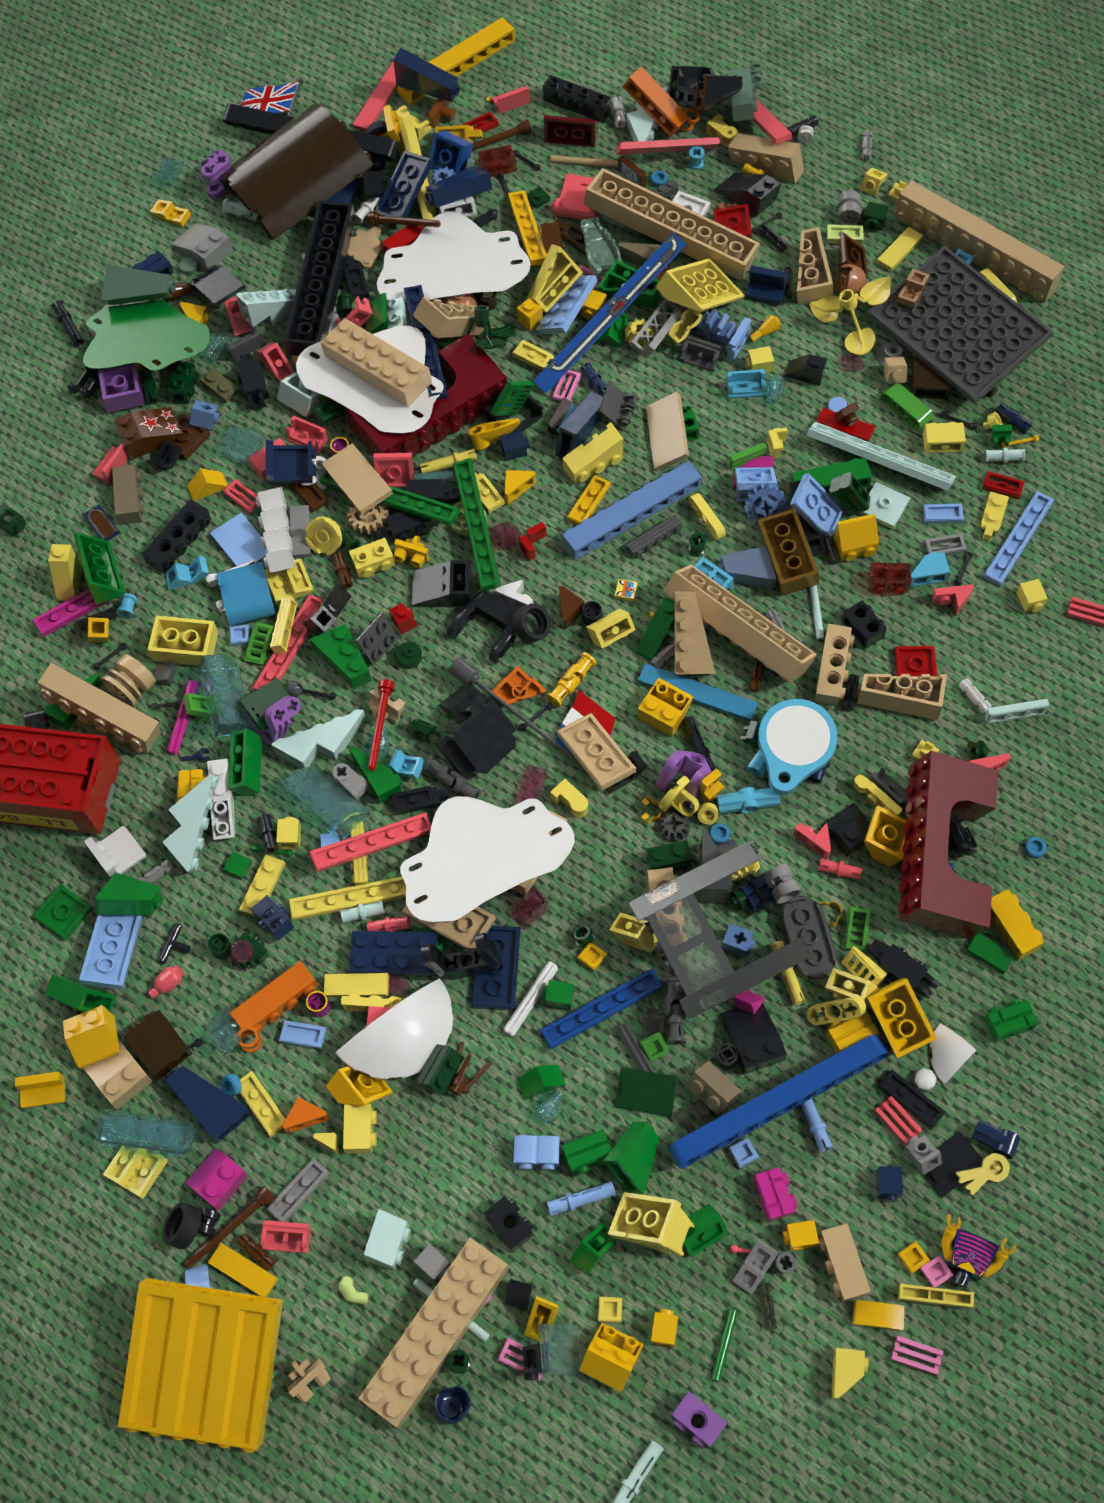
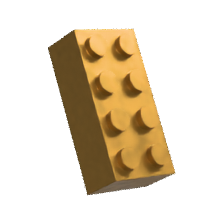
(788, 551)

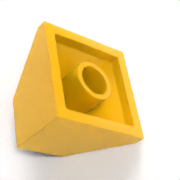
(357, 1087)

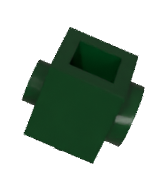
(874, 216)
(259, 951)

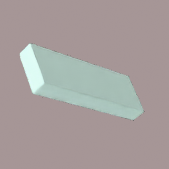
(1016, 711)

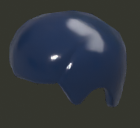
(444, 1404)

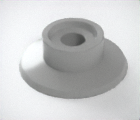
(885, 350)

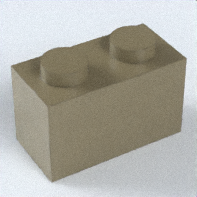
(713, 1088)

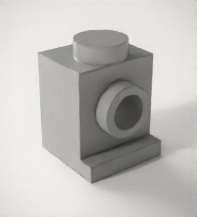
(923, 1159)

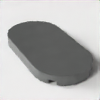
(806, 918)

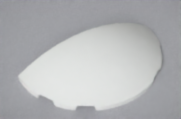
(403, 1036)

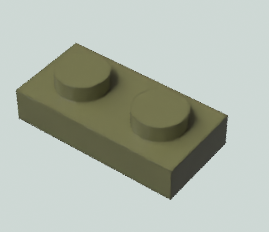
(219, 385)

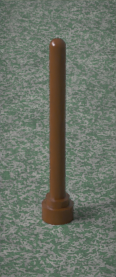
(522, 128)
(376, 219)
(262, 1198)

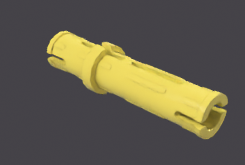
(447, 462)
(790, 980)

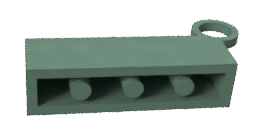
(744, 102)

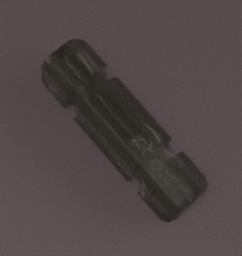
(767, 1306)

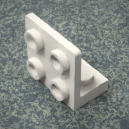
(117, 851)

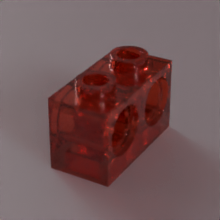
(497, 160)
(889, 573)

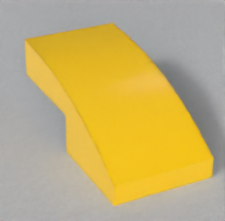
(168, 212)
(711, 786)
(878, 1314)

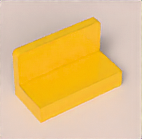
(41, 1089)

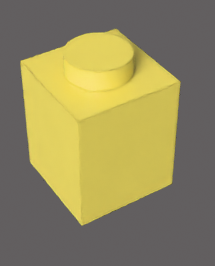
(760, 359)
(1032, 596)
(288, 833)

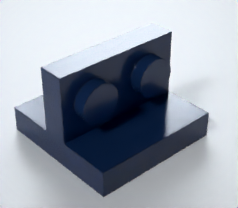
(767, 285)

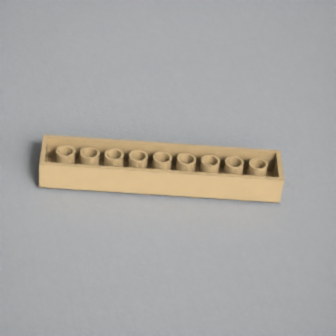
(661, 217)
(987, 244)

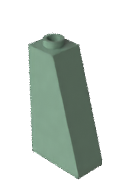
(135, 285)

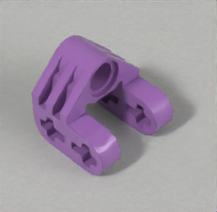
(212, 168)
(277, 727)
(688, 764)

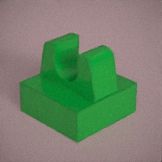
(1001, 433)

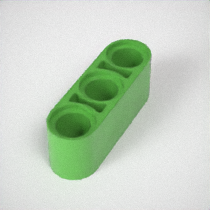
(907, 406)

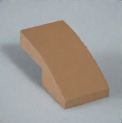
(913, 288)

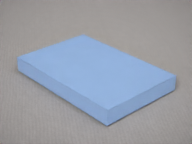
(816, 506)
(239, 541)

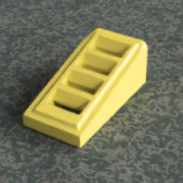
(873, 968)

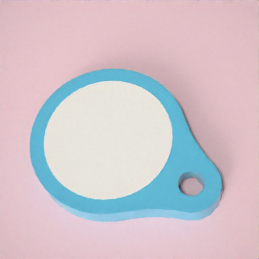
(795, 741)

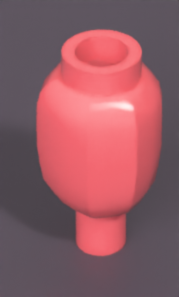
(167, 980)

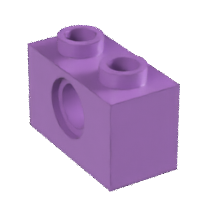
(712, 1422)

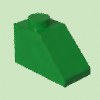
(593, 1249)

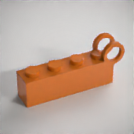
(658, 103)
(272, 1001)

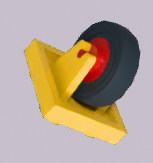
(388, 128)

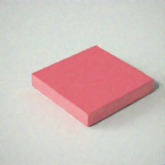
(394, 468)

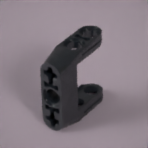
(492, 610)
(453, 966)

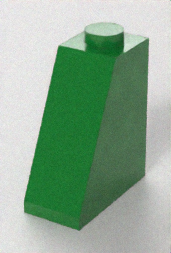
(128, 897)
(78, 995)
(634, 1156)

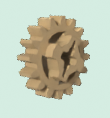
(369, 520)

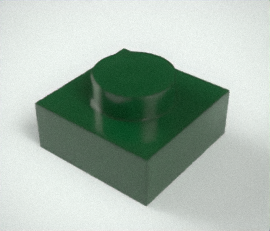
(538, 197)

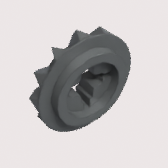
(667, 832)

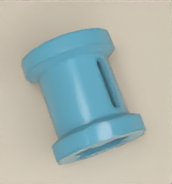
(696, 154)
(126, 606)

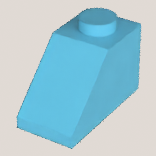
(931, 570)

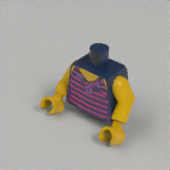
(971, 1254)

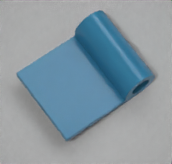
(245, 594)

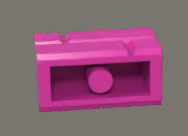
(774, 1194)

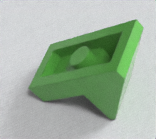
(196, 706)

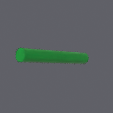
(724, 1345)

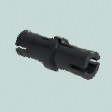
(267, 834)

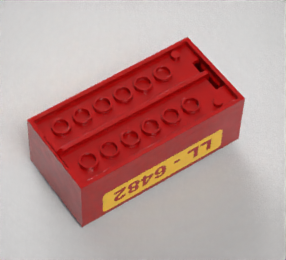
(56, 778)

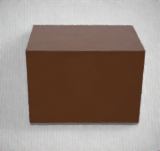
(851, 253)

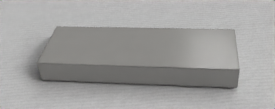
(298, 521)
(298, 1191)

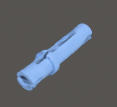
(816, 1128)
(581, 1198)

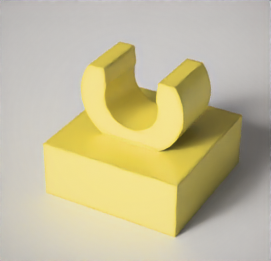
(895, 191)
(922, 749)

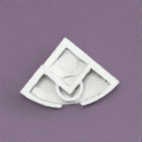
(948, 1052)

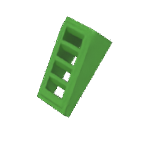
(263, 632)
(866, 913)

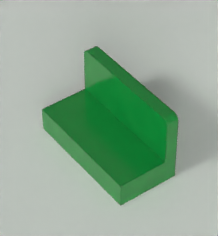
(615, 332)
(706, 1231)

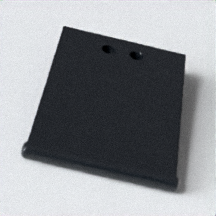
(956, 1155)

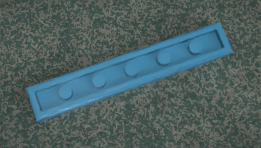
(702, 693)

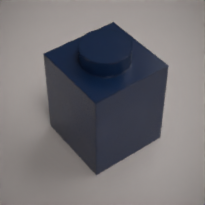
(514, 445)
(889, 1183)

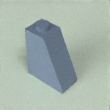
(750, 567)

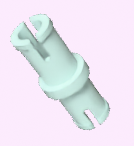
(1005, 455)
(362, 912)

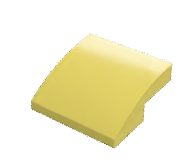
(289, 582)
(135, 1170)

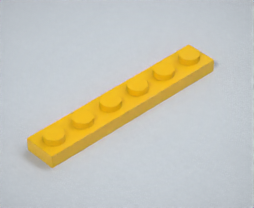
(527, 227)

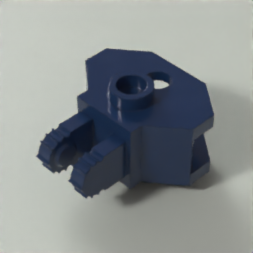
(272, 918)

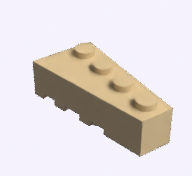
(814, 272)
(446, 319)
(690, 639)

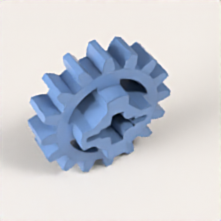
(755, 503)

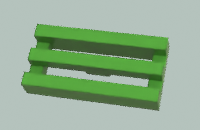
(739, 459)

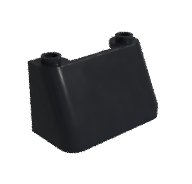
(700, 88)

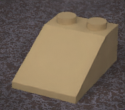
(118, 1077)

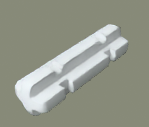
(974, 695)

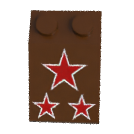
(147, 429)

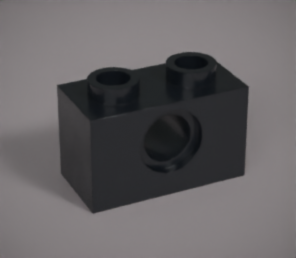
(512, 1237)

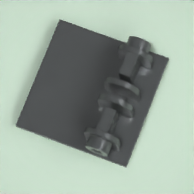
(618, 406)
(377, 639)

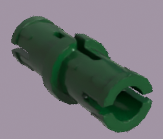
(148, 386)

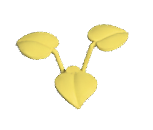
(827, 311)

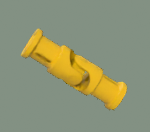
(571, 679)

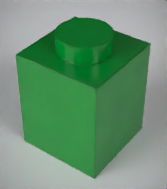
(558, 994)

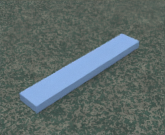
(1018, 538)

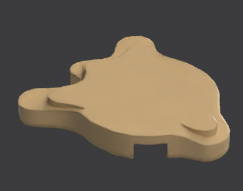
(365, 247)

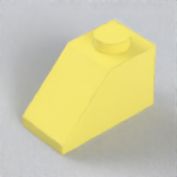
(847, 1370)

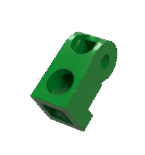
(691, 423)

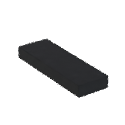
(911, 1099)

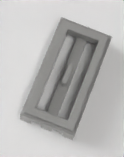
(960, 546)

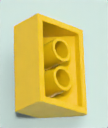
(901, 1017)

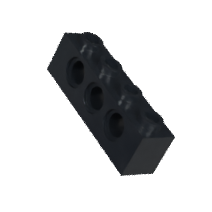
(576, 98)
(178, 527)

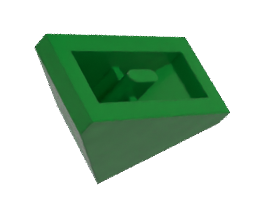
(540, 1080)

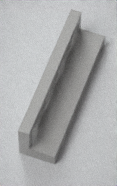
(658, 334)

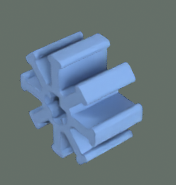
(716, 328)

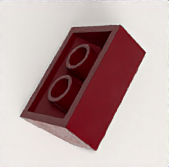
(570, 131)

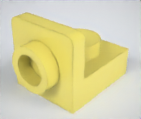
(872, 181)
(775, 441)

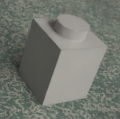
(432, 1263)

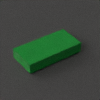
(990, 953)

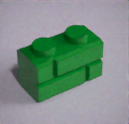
(1010, 1020)
(586, 1152)

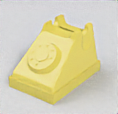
(651, 1223)

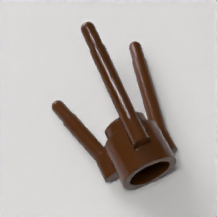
(458, 1084)

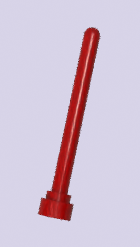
(385, 688)

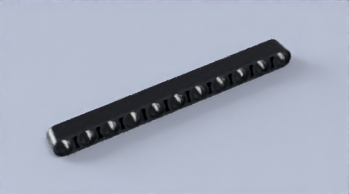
(270, 122)

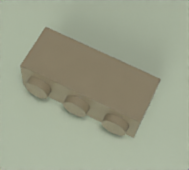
(128, 494)

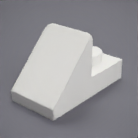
(512, 595)

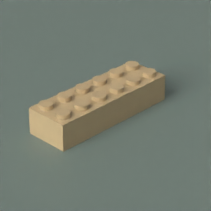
(376, 362)
(98, 708)

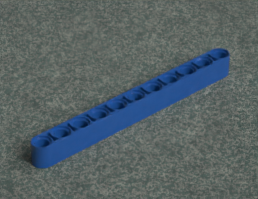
(777, 1101)

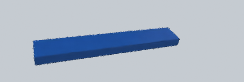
(601, 1009)

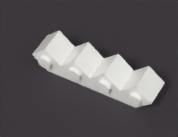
(277, 528)

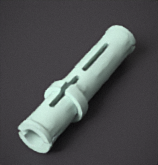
(638, 1474)

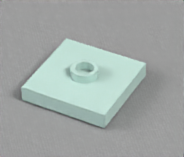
(886, 505)

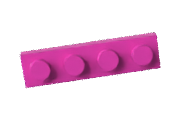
(66, 612)

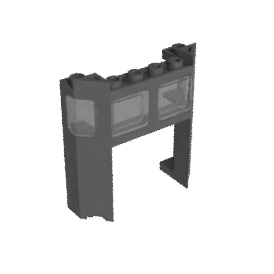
(691, 943)

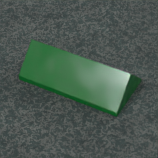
(99, 567)

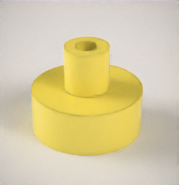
(993, 419)
(708, 813)

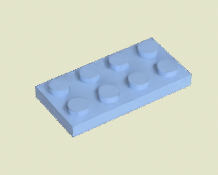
(567, 307)
(110, 951)

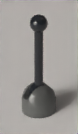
(295, 689)

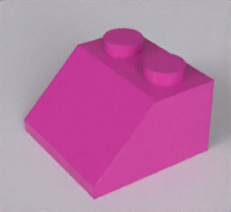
(217, 1179)

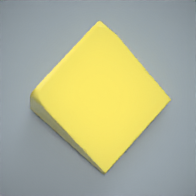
(328, 1140)

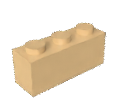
(843, 1263)

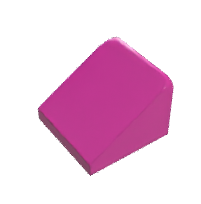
(748, 1001)

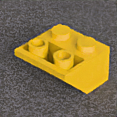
(664, 707)
(611, 1357)

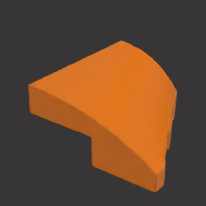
(511, 690)

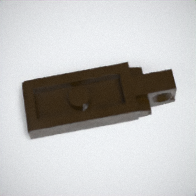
(572, 235)

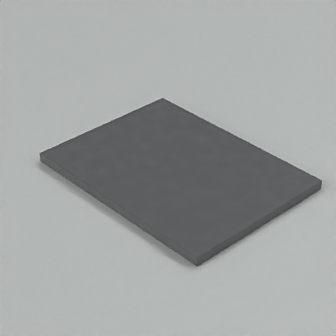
(962, 326)

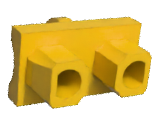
(412, 549)

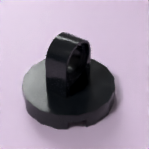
(961, 837)

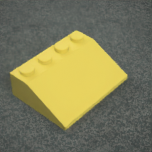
(698, 286)

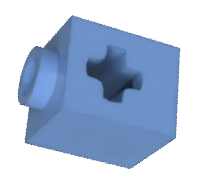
(204, 415)
(731, 937)

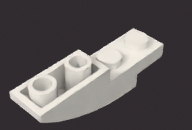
(223, 807)

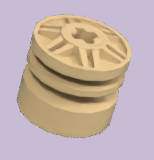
(131, 678)

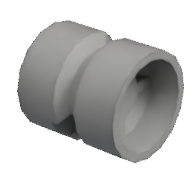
(849, 207)
(782, 883)

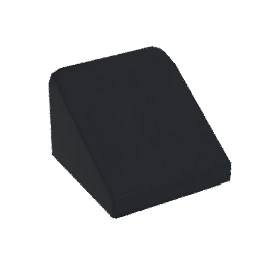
(518, 1294)

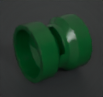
(219, 941)

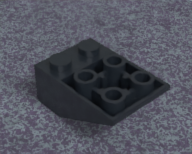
(442, 584)

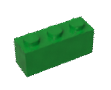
(245, 762)

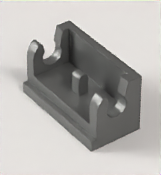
(245, 344)
(701, 353)
(889, 787)

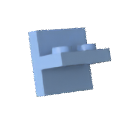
(753, 477)

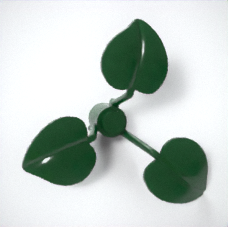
(481, 319)

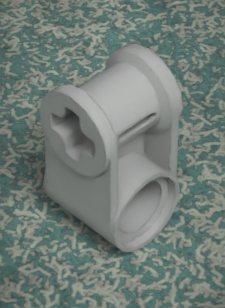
(352, 782)

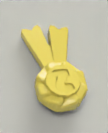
(994, 1168)

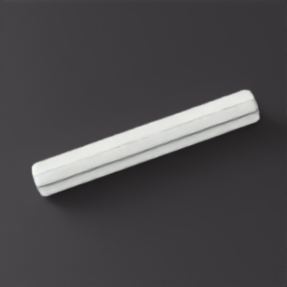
(530, 999)

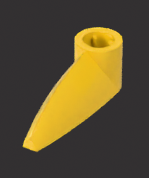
(490, 432)

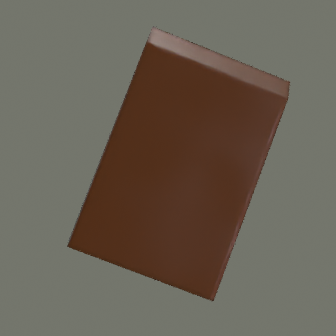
(570, 605)

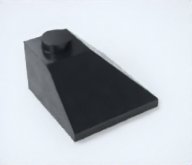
(460, 700)
(848, 829)

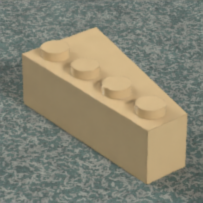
(778, 160)
(904, 693)

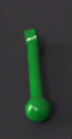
(288, 852)

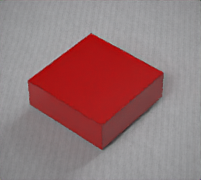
(536, 532)
(527, 547)

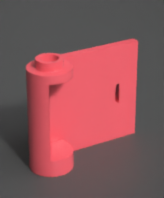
(572, 199)

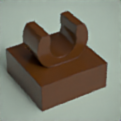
(848, 414)

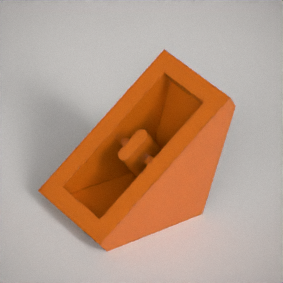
(303, 1115)

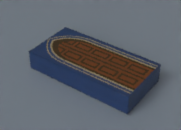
(101, 523)

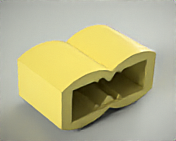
(681, 329)

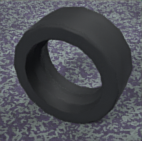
(521, 628)
(181, 1225)

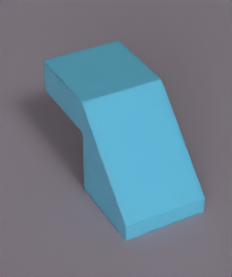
(183, 575)

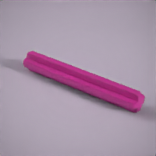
(181, 721)

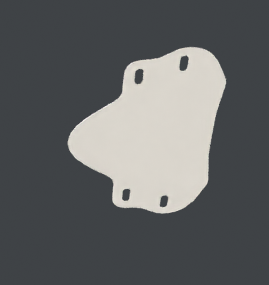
(454, 261)
(363, 398)
(480, 854)

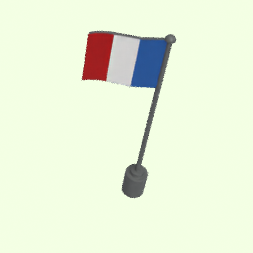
(582, 706)

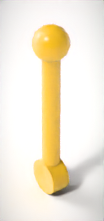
(1035, 438)

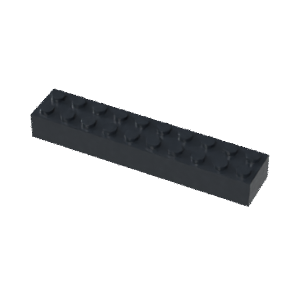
(320, 276)

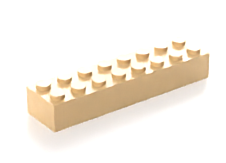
(743, 624)
(434, 1333)

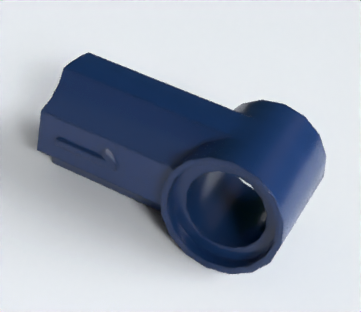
(1001, 1141)

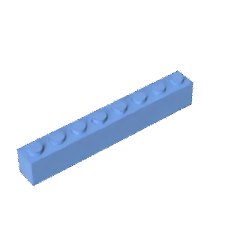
(631, 510)

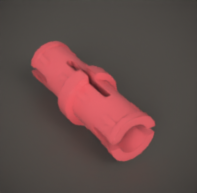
(840, 869)
(390, 924)

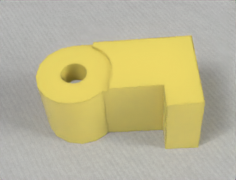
(720, 129)
(571, 798)

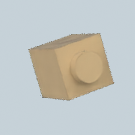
(895, 370)

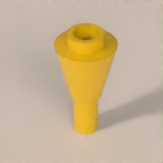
(769, 326)

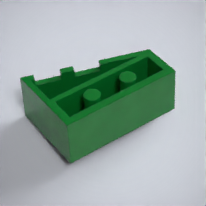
(343, 655)

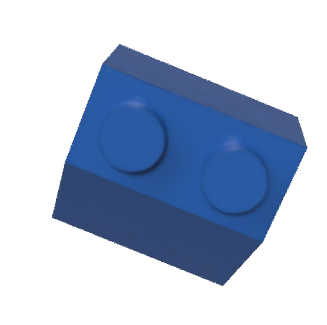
(450, 151)

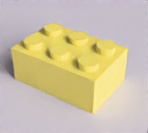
(182, 640)

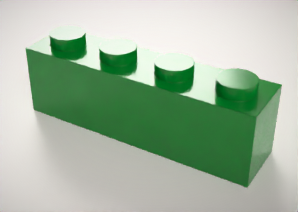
(824, 475)

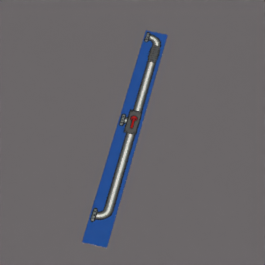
(609, 313)

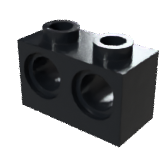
(861, 625)

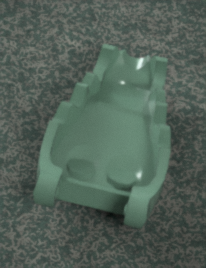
(599, 247)

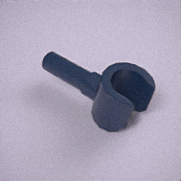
(198, 756)

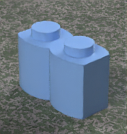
(536, 1151)

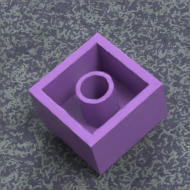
(121, 387)

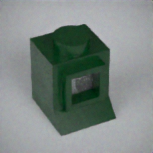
(10, 520)

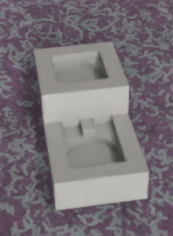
(755, 1266)

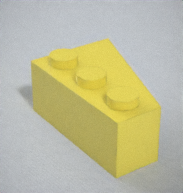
(554, 278)

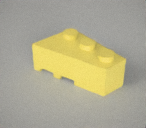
(594, 456)

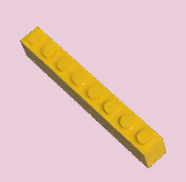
(468, 53)

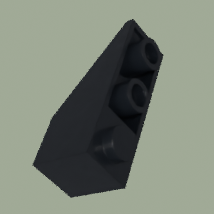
(327, 610)

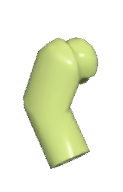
(350, 1294)

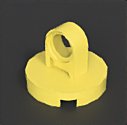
(323, 535)
(677, 796)

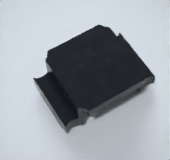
(479, 740)

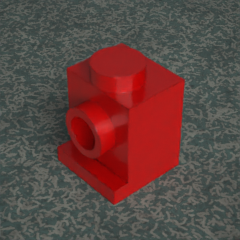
(402, 618)

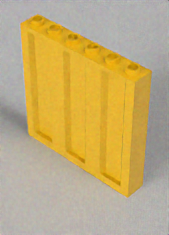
(200, 1364)

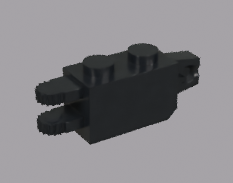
(253, 380)
(433, 489)
(404, 526)
(900, 965)

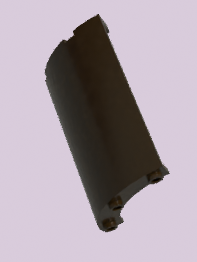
(296, 168)

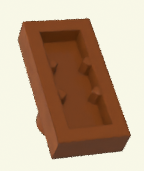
(439, 110)

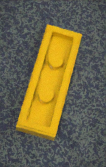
(589, 500)
(243, 1270)

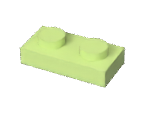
(853, 231)

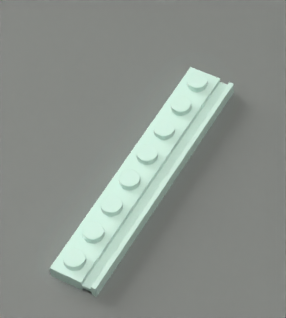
(881, 456)

